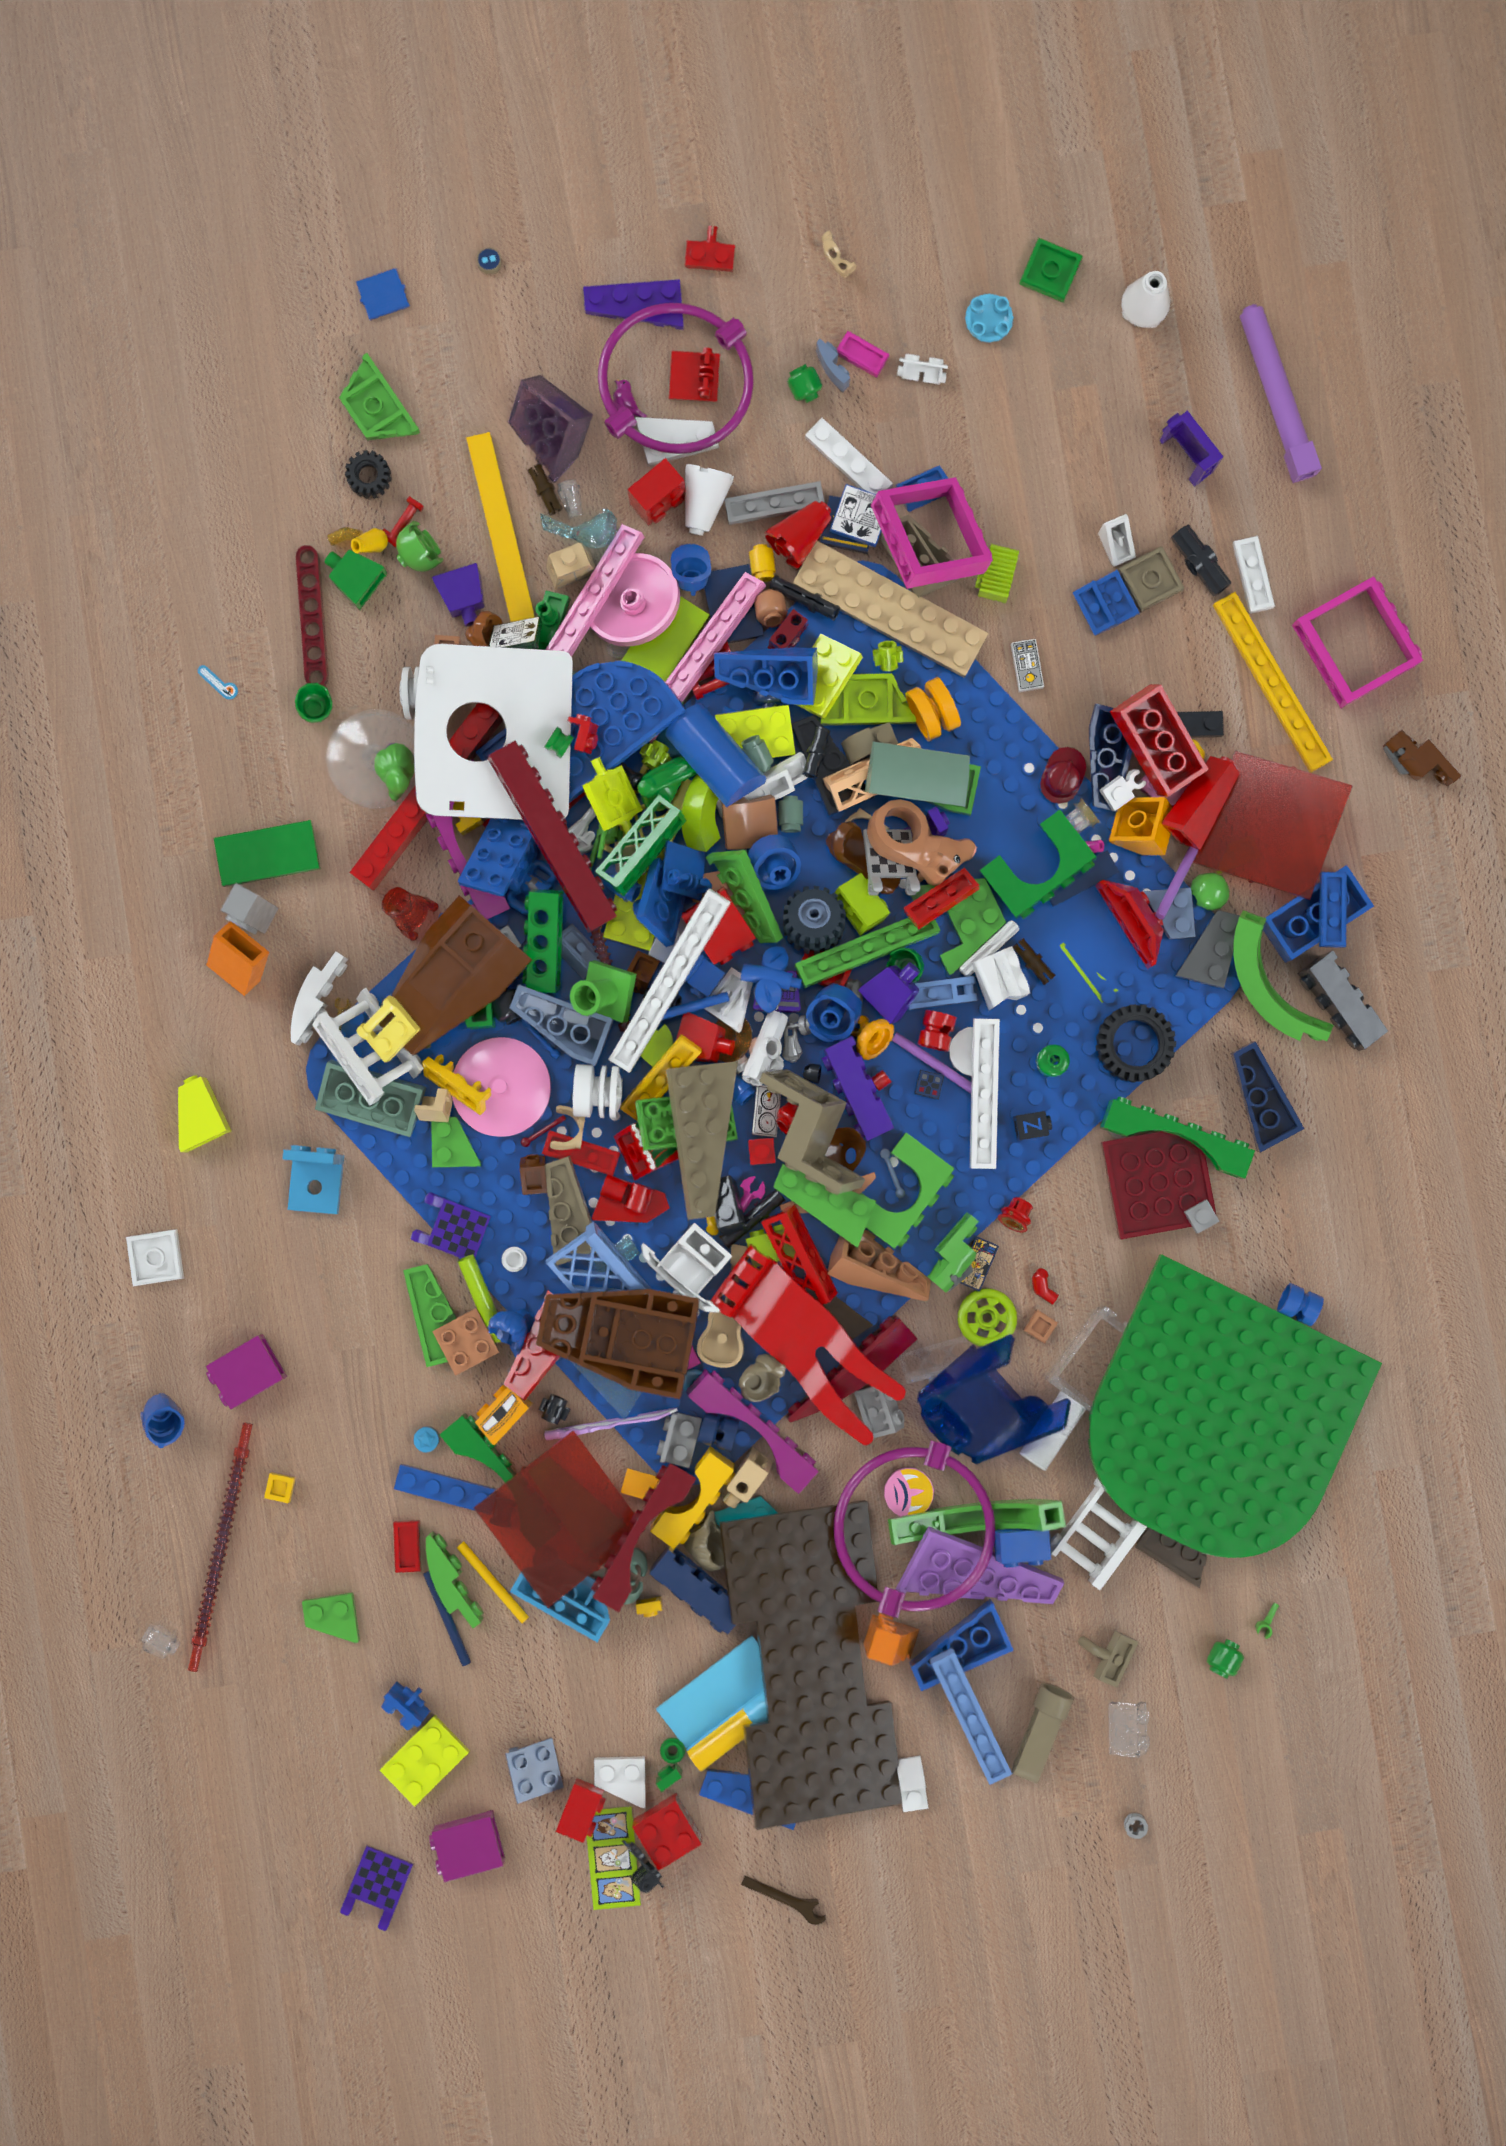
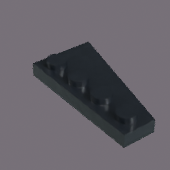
(832, 763)

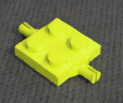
(612, 797)

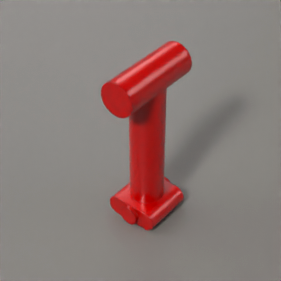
(404, 520)

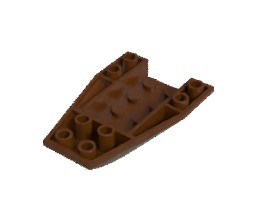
(455, 973)

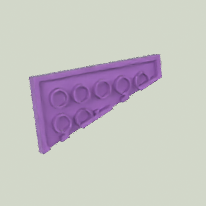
(947, 1561)

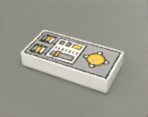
(1027, 665)

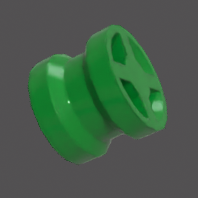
(558, 742)

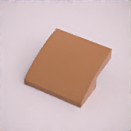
(749, 821)

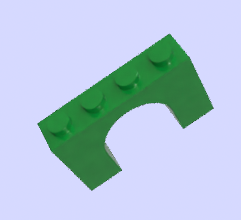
(1074, 857)

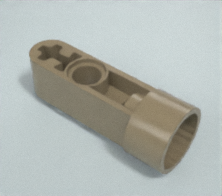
(1051, 1708)

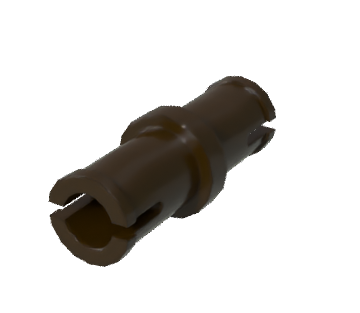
(545, 489)
(1033, 961)

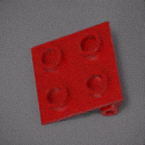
(694, 375)

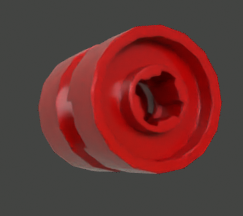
(937, 1030)

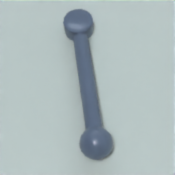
(885, 1153)

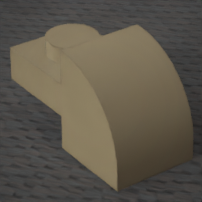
(859, 745)

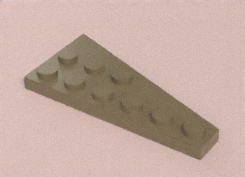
(701, 1116)

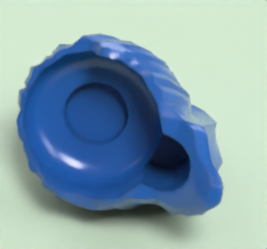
(511, 1328)

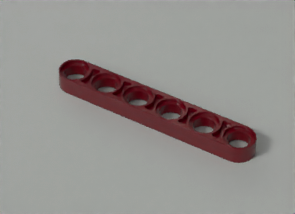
(315, 616)

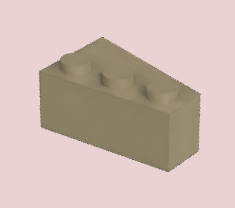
(925, 550)

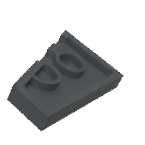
(1212, 953)

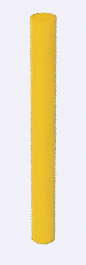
(494, 1584)

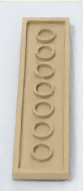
(891, 609)

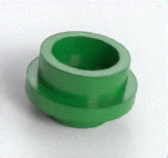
(672, 1758)

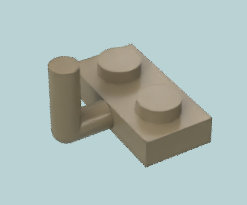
(1114, 1658)

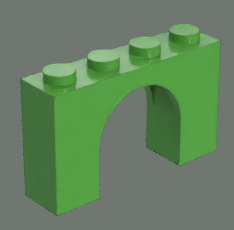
(931, 1173)

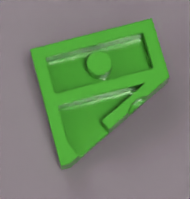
(333, 1616)

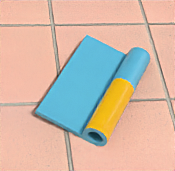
(717, 1703)

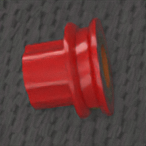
(1016, 1215)

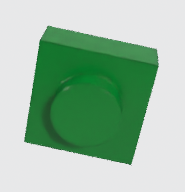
(668, 1776)

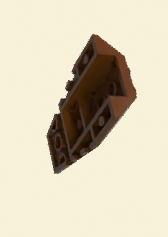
(624, 1335)

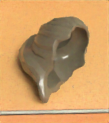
(706, 1544)

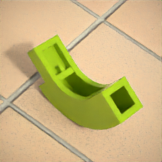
(699, 810)

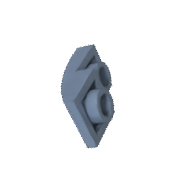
(828, 359)

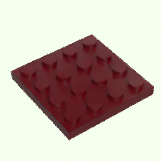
(1154, 1182)

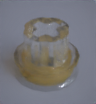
(1082, 817)

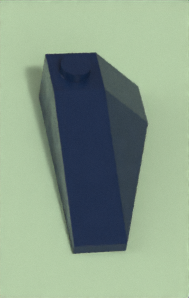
(1108, 752)

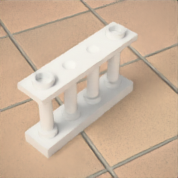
(357, 1067)
(1114, 1552)

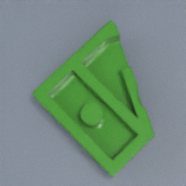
(451, 1145)

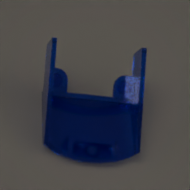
(978, 1409)

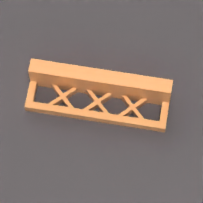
(854, 775)

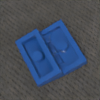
(1106, 603)

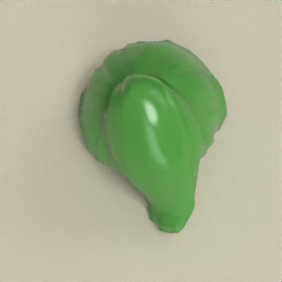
(395, 768)

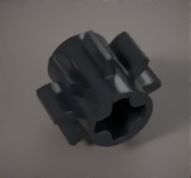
(554, 1409)

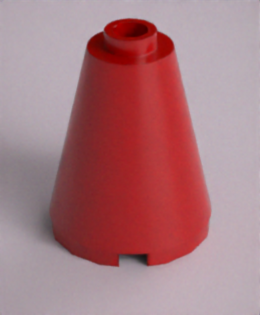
(799, 533)

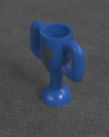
(531, 882)

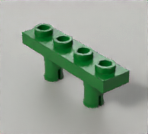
(552, 613)

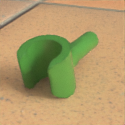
(1267, 1621)

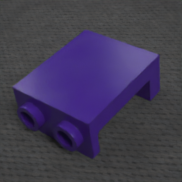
(1194, 443)

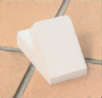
(912, 1784)

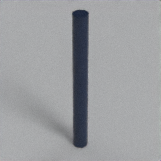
(449, 1623)

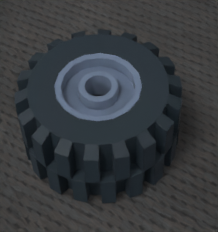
(813, 920)

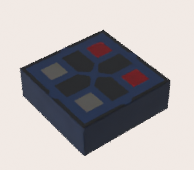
(929, 1084)

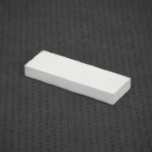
(1253, 574)

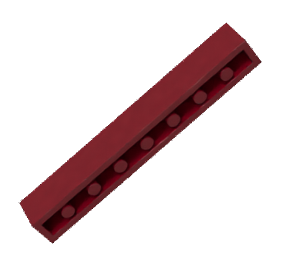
(551, 835)

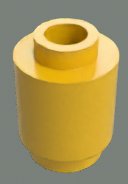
(762, 562)

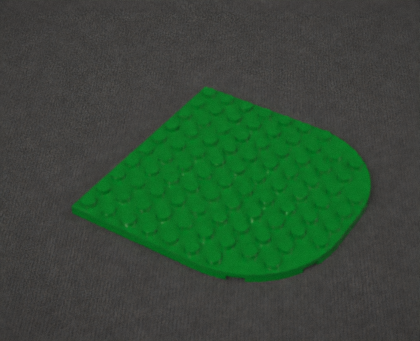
(1222, 1415)

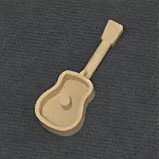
(722, 1340)

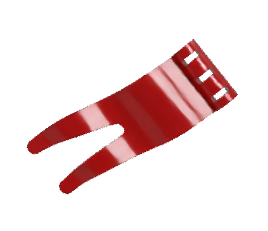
(791, 1328)

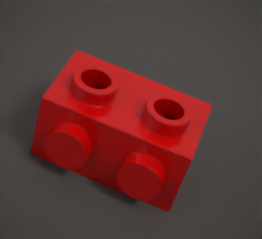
(580, 1810)

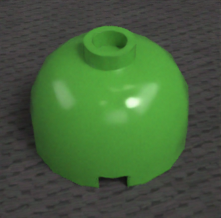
(417, 548)

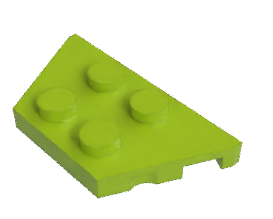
(870, 701)

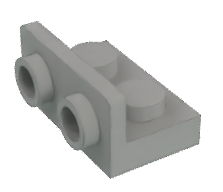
(879, 1411)
(680, 1439)

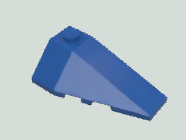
(790, 672)

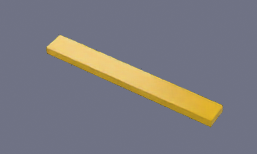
(500, 527)
(1272, 682)

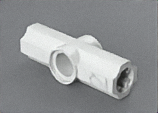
(765, 1047)

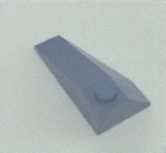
(574, 1033)

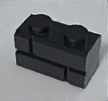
(729, 1210)

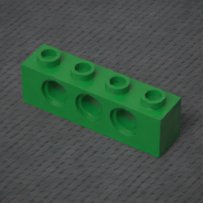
(552, 903)

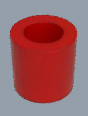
(881, 1080)

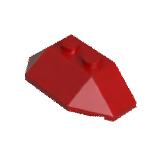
(1135, 918)

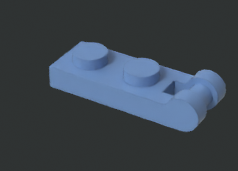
(944, 993)

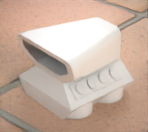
(1001, 977)

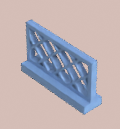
(606, 1252)

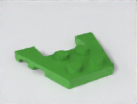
(974, 921)

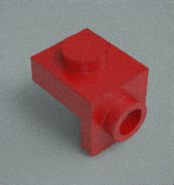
(587, 735)

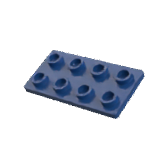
(500, 858)

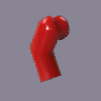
(1040, 1286)

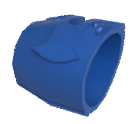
(162, 1420)

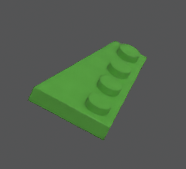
(747, 892)
(842, 1212)
(429, 1310)

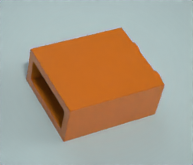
(237, 958)

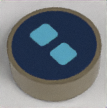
(489, 261)

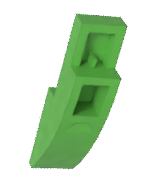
(444, 1571)

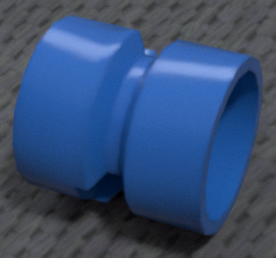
(1300, 1304)

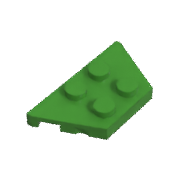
(375, 404)

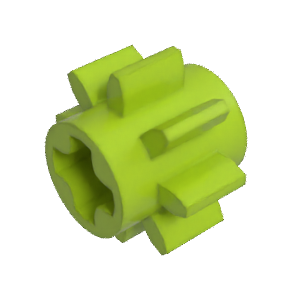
(888, 655)
(655, 754)

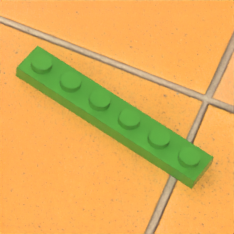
(862, 950)

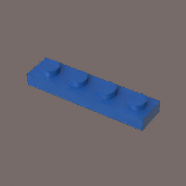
(440, 1487)

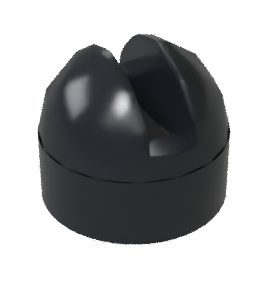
(812, 1073)

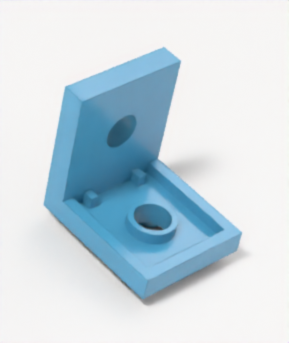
(310, 1166)

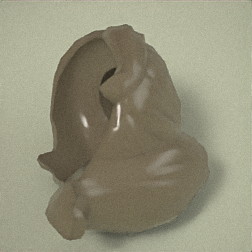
(761, 1379)

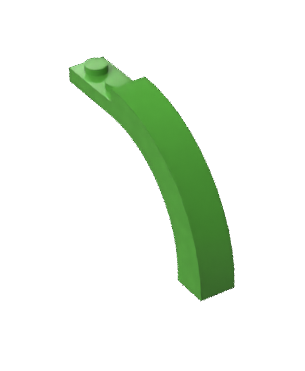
(1008, 1514)

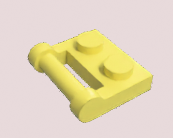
(394, 1034)

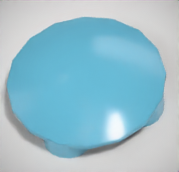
(989, 317)

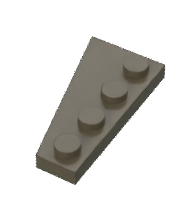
(567, 1207)

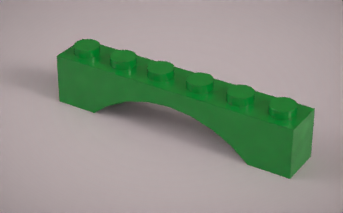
(1225, 1155)
(467, 1440)

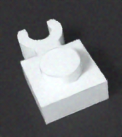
(1120, 791)

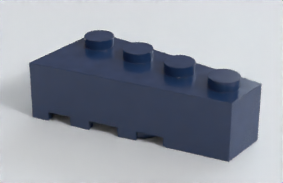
(1264, 1100)

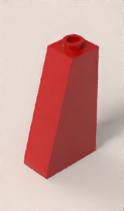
(1201, 803)

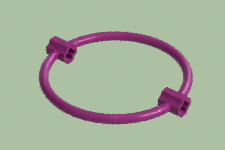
(623, 421)
(891, 1600)

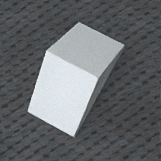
(1117, 540)

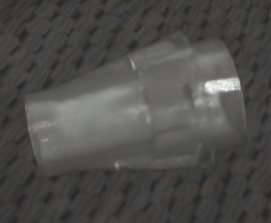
(570, 496)

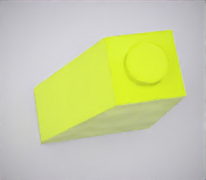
(199, 1114)

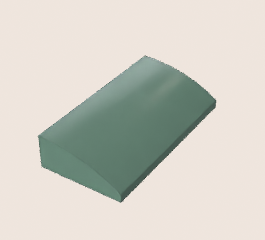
(918, 774)
(391, 1112)

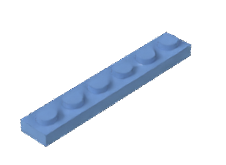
(970, 1716)

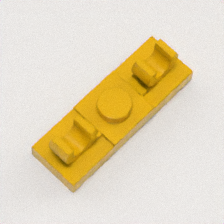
(456, 1084)

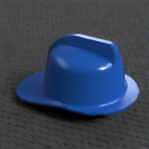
(691, 567)

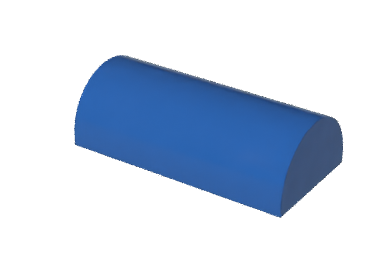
(714, 755)

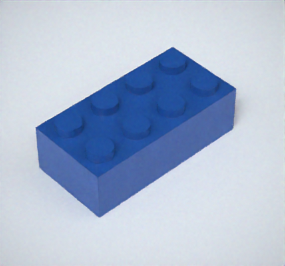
(1296, 924)

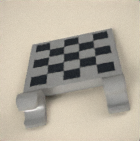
(880, 867)

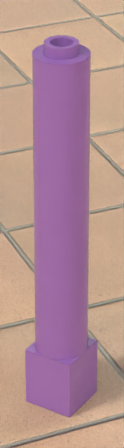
(1300, 453)

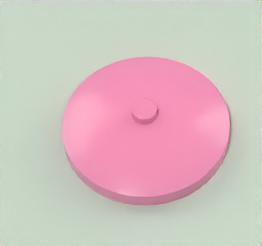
(639, 604)
(517, 1085)

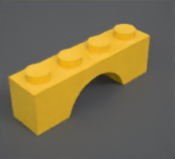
(674, 1522)

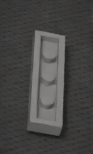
(772, 502)

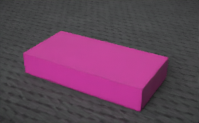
(862, 354)

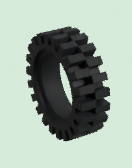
(1156, 1022)

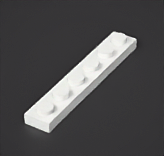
(984, 1093)

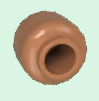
(770, 608)

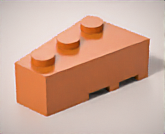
(889, 1640)

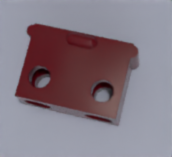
(787, 632)

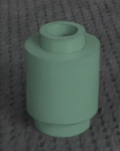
(758, 752)
(790, 814)

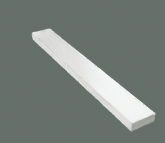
(669, 980)

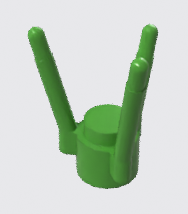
(602, 838)

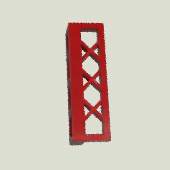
(804, 1250)

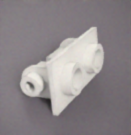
(931, 369)

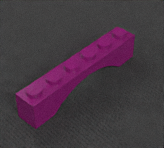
(485, 903)
(714, 1397)

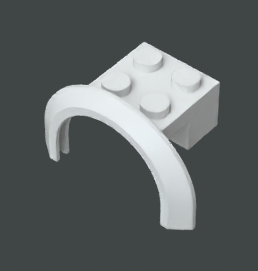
(690, 1264)

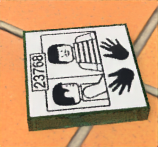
(517, 634)

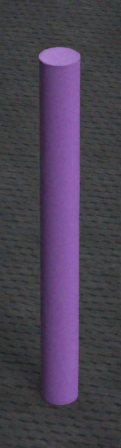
(1176, 883)
(932, 1062)

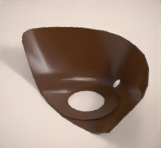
(850, 1139)

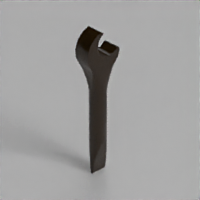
(803, 1906)

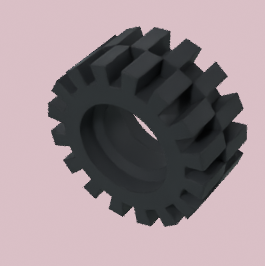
(364, 460)

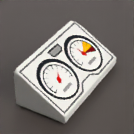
(765, 1112)

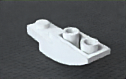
(779, 779)
(308, 1002)

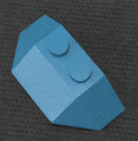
(574, 1609)

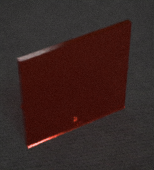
(1275, 826)
(557, 1518)

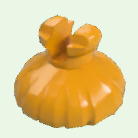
(872, 1037)

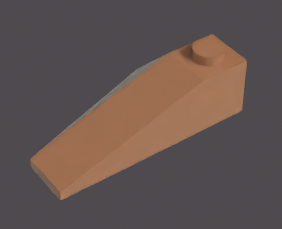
(876, 1269)

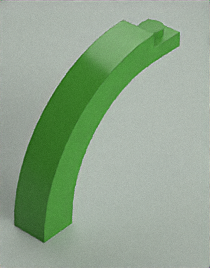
(1259, 989)

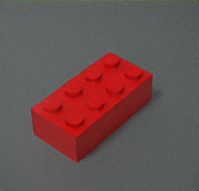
(1159, 740)

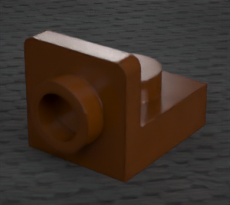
(644, 968)
(533, 1174)

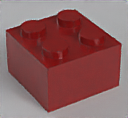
(657, 492)

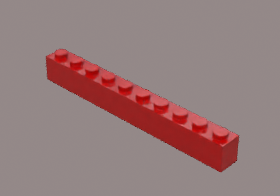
(409, 816)

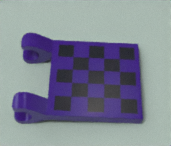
(456, 1229)
(379, 1883)

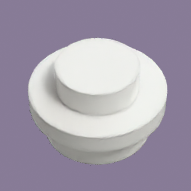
(514, 1259)

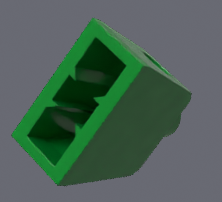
(355, 576)

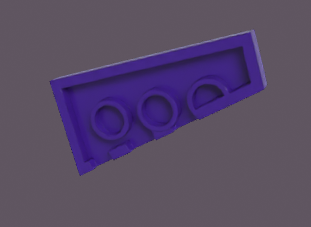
(625, 299)

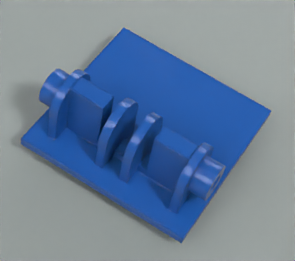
(684, 871)

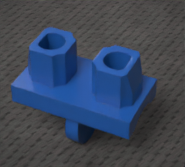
(407, 1703)

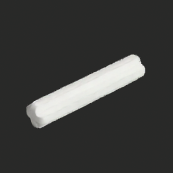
(990, 947)

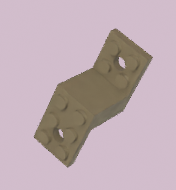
(812, 1131)

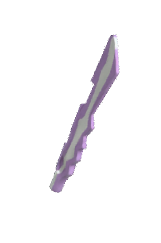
(559, 1433)

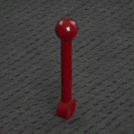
(525, 1142)

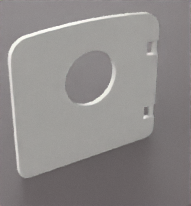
(529, 693)

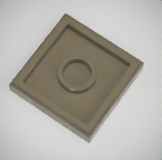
(1151, 579)

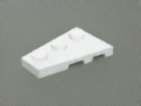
(673, 432)

